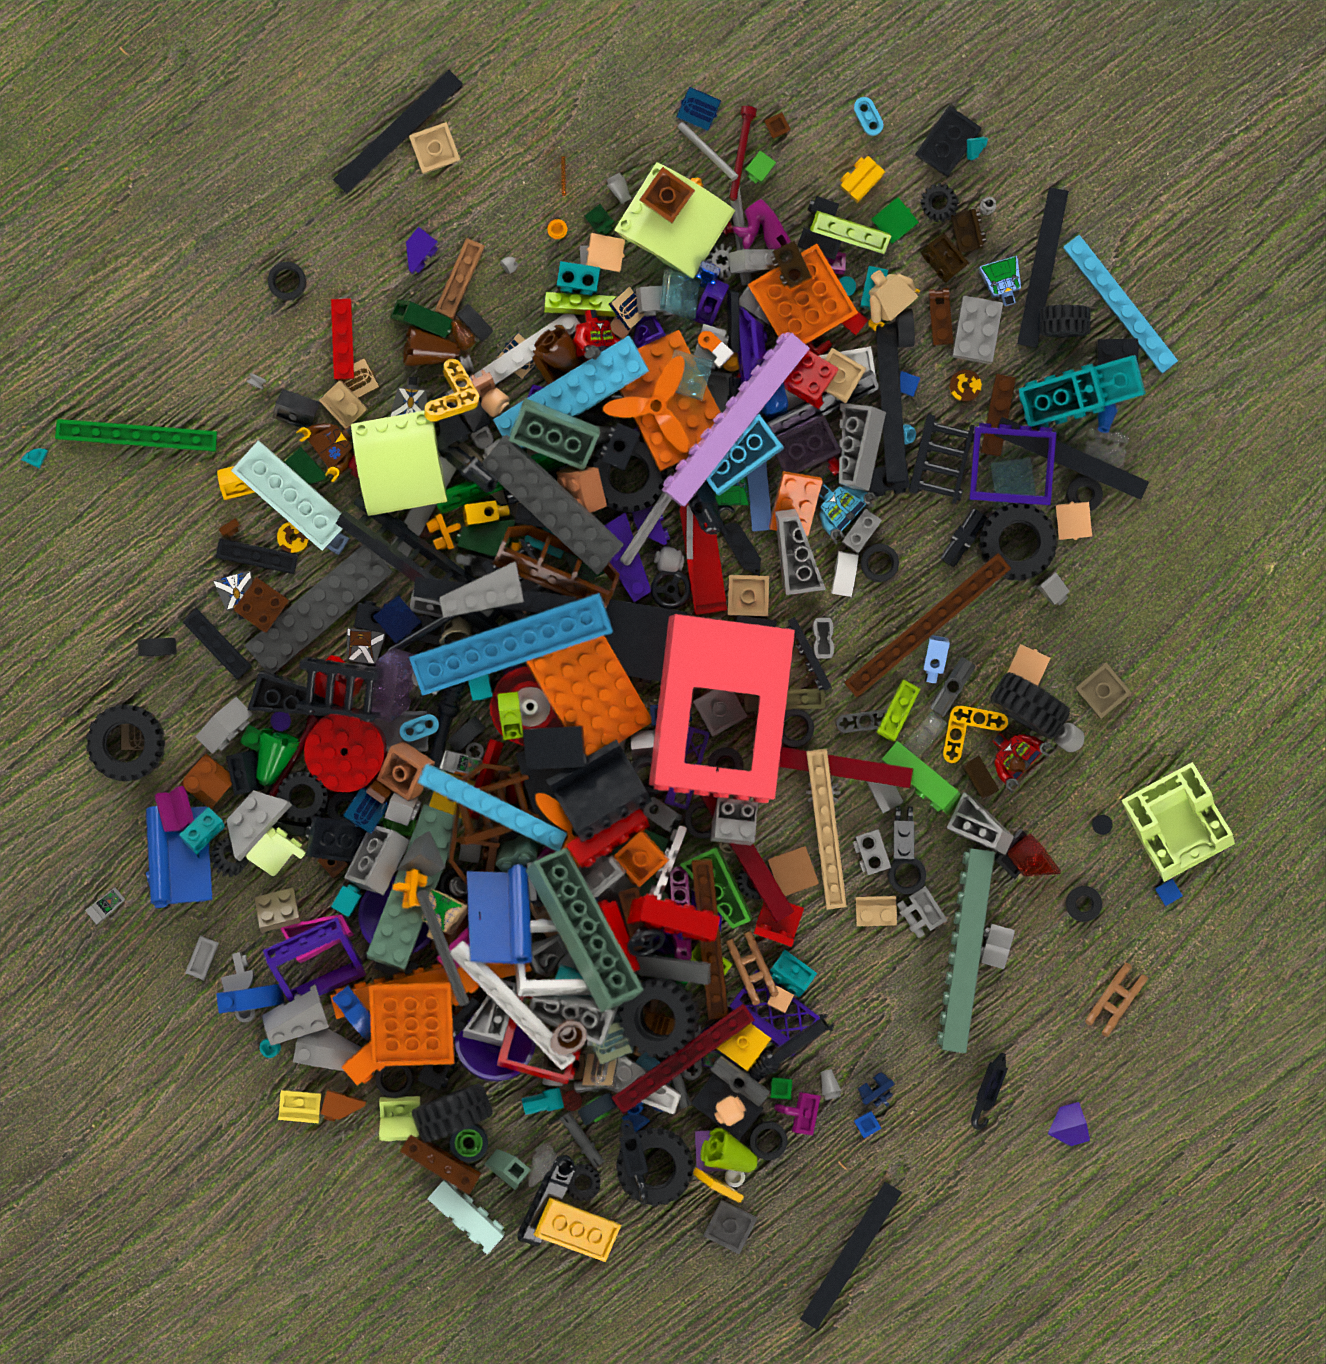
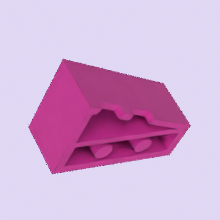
(295, 929)

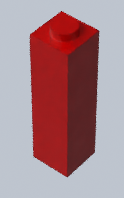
(616, 924)

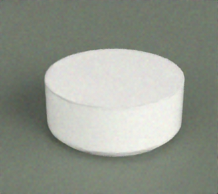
(734, 1178)

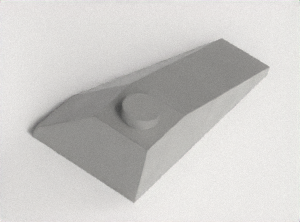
(324, 1050)

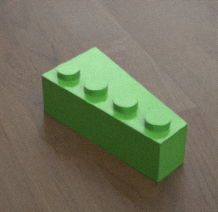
(924, 779)
(728, 895)

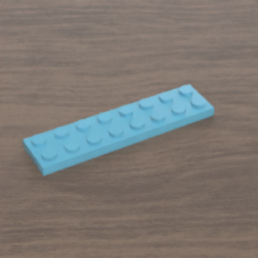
(585, 384)

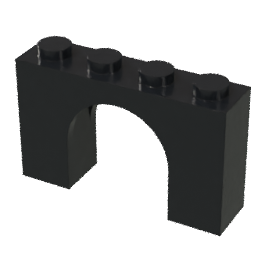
(451, 429)

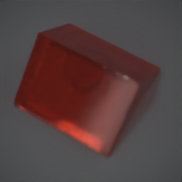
(1032, 858)

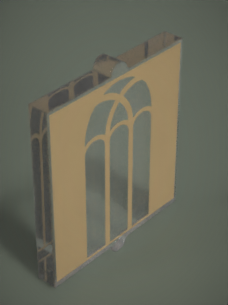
(599, 1075)

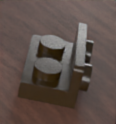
(968, 231)
(944, 257)

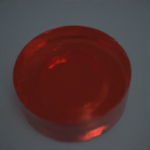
(572, 1100)

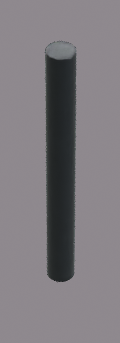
(422, 632)

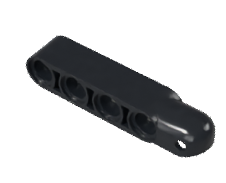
(705, 508)
(552, 1186)

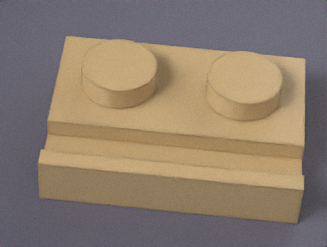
(343, 404)
(876, 911)

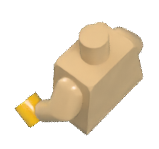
(890, 297)

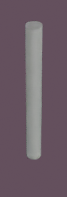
(707, 151)

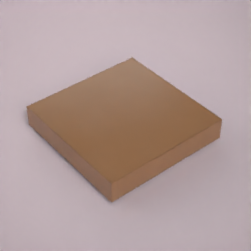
(793, 871)

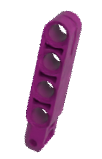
(682, 948)

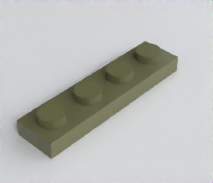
(796, 699)

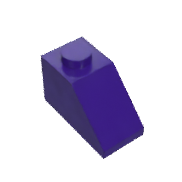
(711, 302)

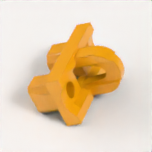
(444, 541)
(412, 881)

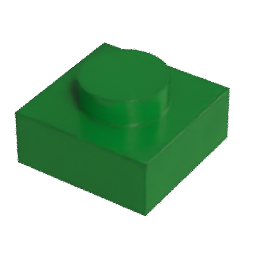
(251, 738)
(781, 1088)

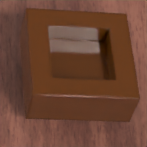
(777, 125)
(230, 528)

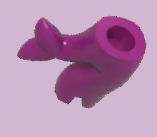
(773, 231)

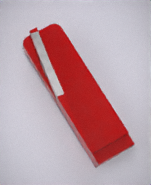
(703, 565)

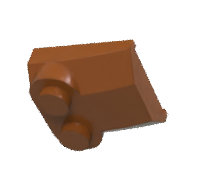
(667, 195)
(207, 781)

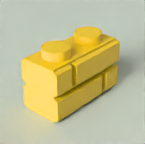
(861, 179)

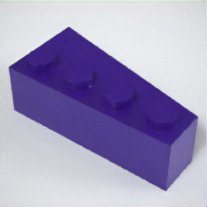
(633, 575)

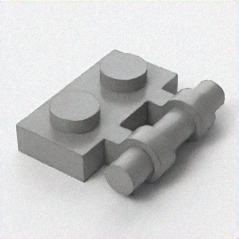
(926, 907)

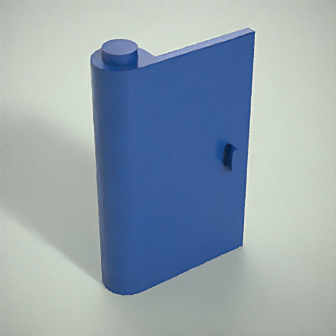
(174, 869)
(504, 922)

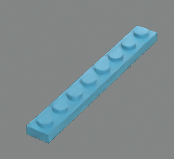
(1120, 304)
(492, 807)

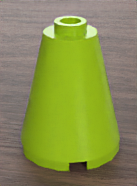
(727, 1152)

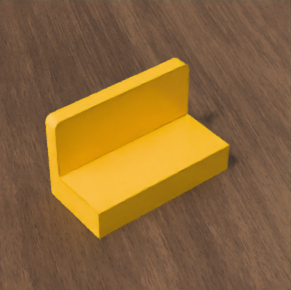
(231, 485)

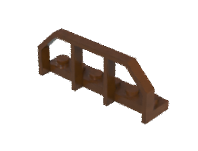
(547, 575)
(489, 853)

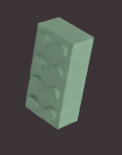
(554, 434)

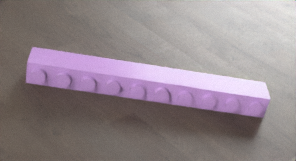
(735, 419)

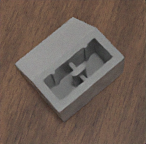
(734, 821)

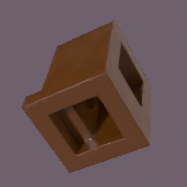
(333, 870)

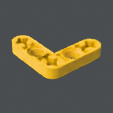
(459, 396)
(961, 724)

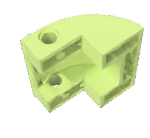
(688, 237)
(398, 463)
(1178, 822)

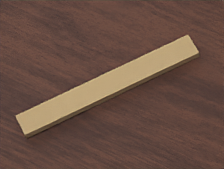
(826, 829)

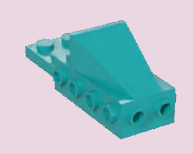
(1080, 392)

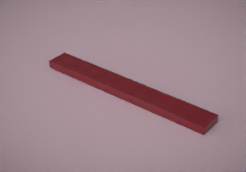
(851, 768)
(757, 872)
(683, 1059)

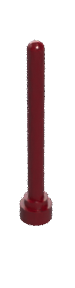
(748, 114)
(311, 720)

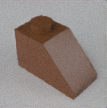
(338, 1105)

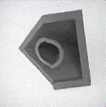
(423, 856)

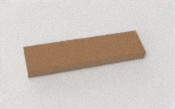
(459, 278)

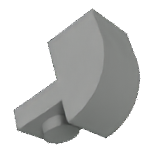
(242, 979)

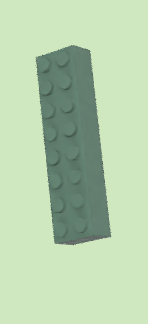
(401, 926)
(584, 930)

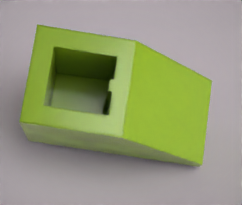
(510, 715)

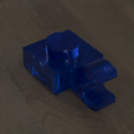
(707, 273)

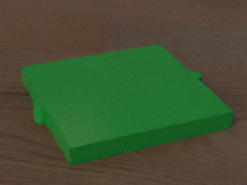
(895, 220)

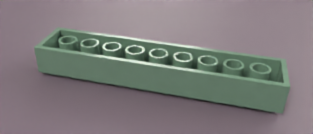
(966, 950)

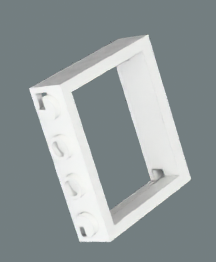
(547, 987)

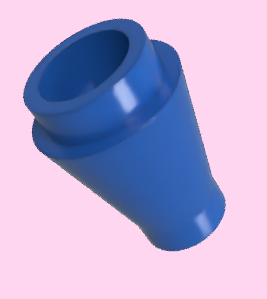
(1106, 418)

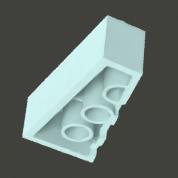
(467, 1215)

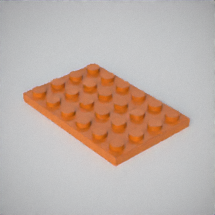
(691, 412)
(591, 690)

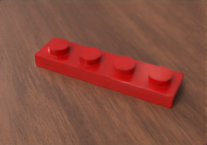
(342, 339)

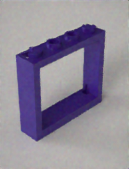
(1008, 497)
(307, 942)

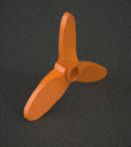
(664, 390)
(554, 812)

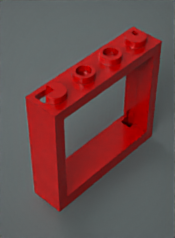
(503, 1062)

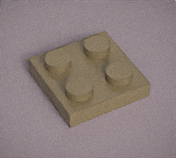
(1103, 690)
(277, 909)

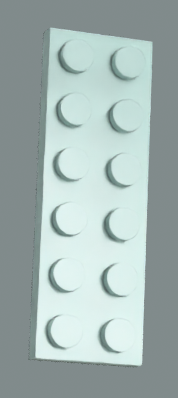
(289, 494)

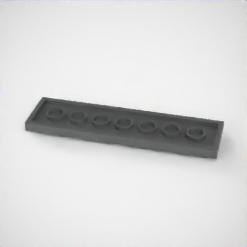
(552, 504)
(319, 609)

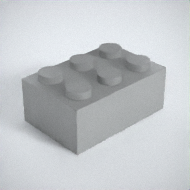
(977, 329)
(377, 860)

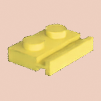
(299, 1106)

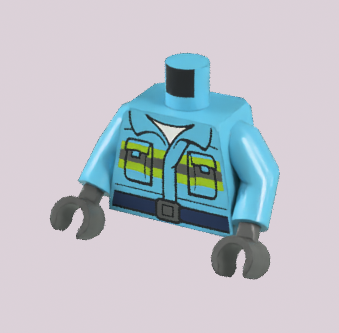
(841, 508)

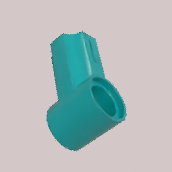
(547, 1100)

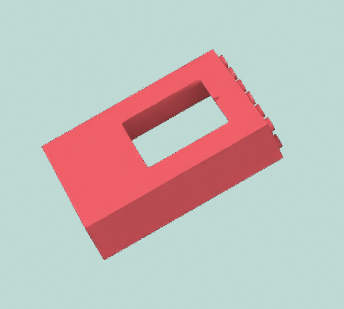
(725, 659)

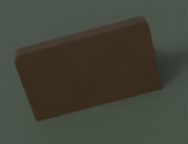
(980, 777)

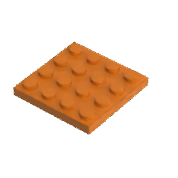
(809, 307)
(411, 1024)

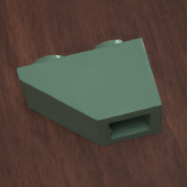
(507, 1168)

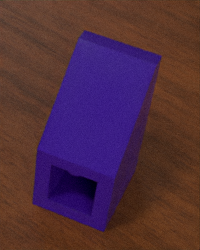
(419, 247)
(657, 534)

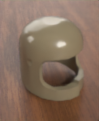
(454, 630)

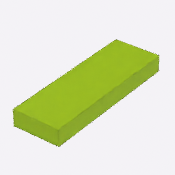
(898, 710)

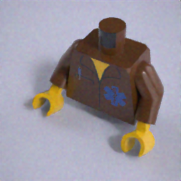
(331, 446)

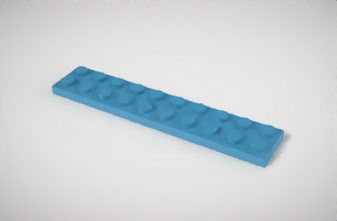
(511, 644)

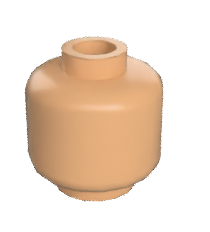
(495, 402)
(730, 1110)

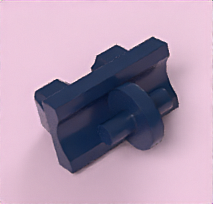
(883, 1085)

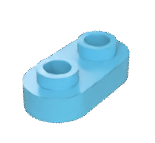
(868, 116)
(419, 728)

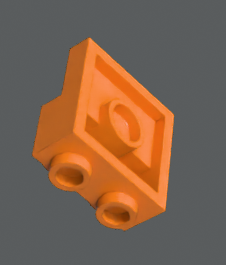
(641, 858)

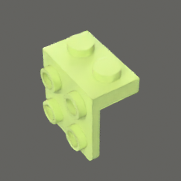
(274, 851)
(397, 1118)

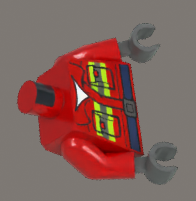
(593, 336)
(1018, 746)

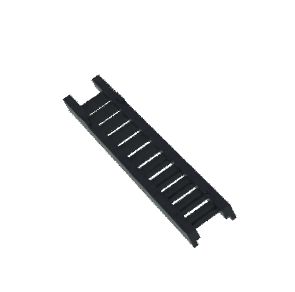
(406, 564)

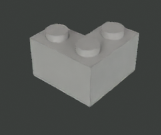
(224, 726)

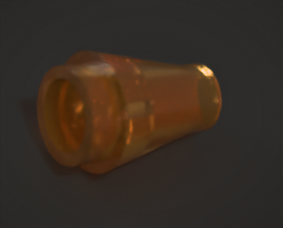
(462, 335)

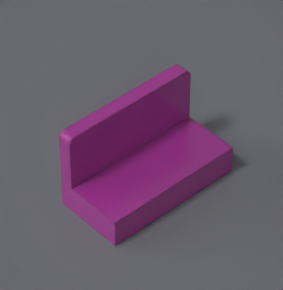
(174, 809)

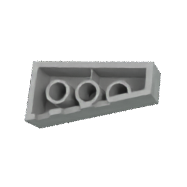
(859, 444)
(796, 558)
(578, 1008)

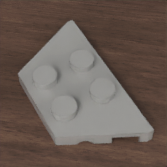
(253, 821)

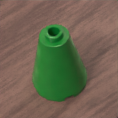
(274, 755)

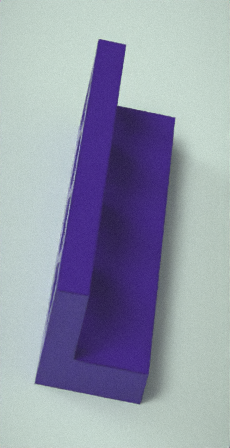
(671, 794)

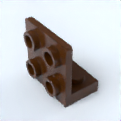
(261, 605)

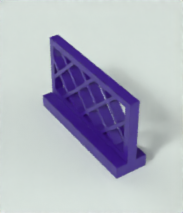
(776, 1035)

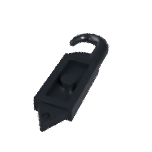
(740, 544)
(989, 1089)

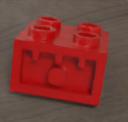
(810, 379)
(783, 930)

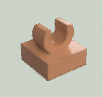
(483, 383)

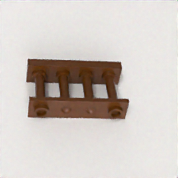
(489, 829)
(441, 1163)

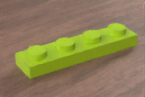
(850, 232)
(578, 304)

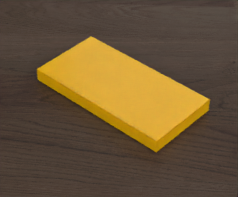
(577, 1229)

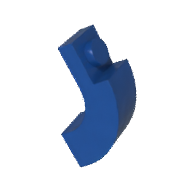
(250, 998)
(354, 1011)

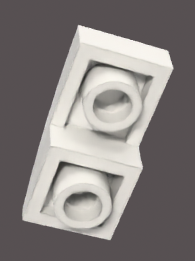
(845, 573)

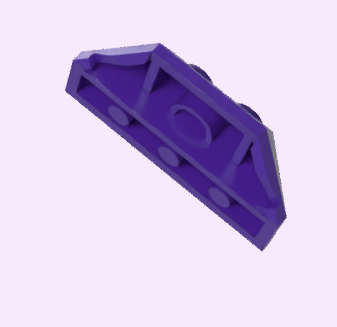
(751, 344)

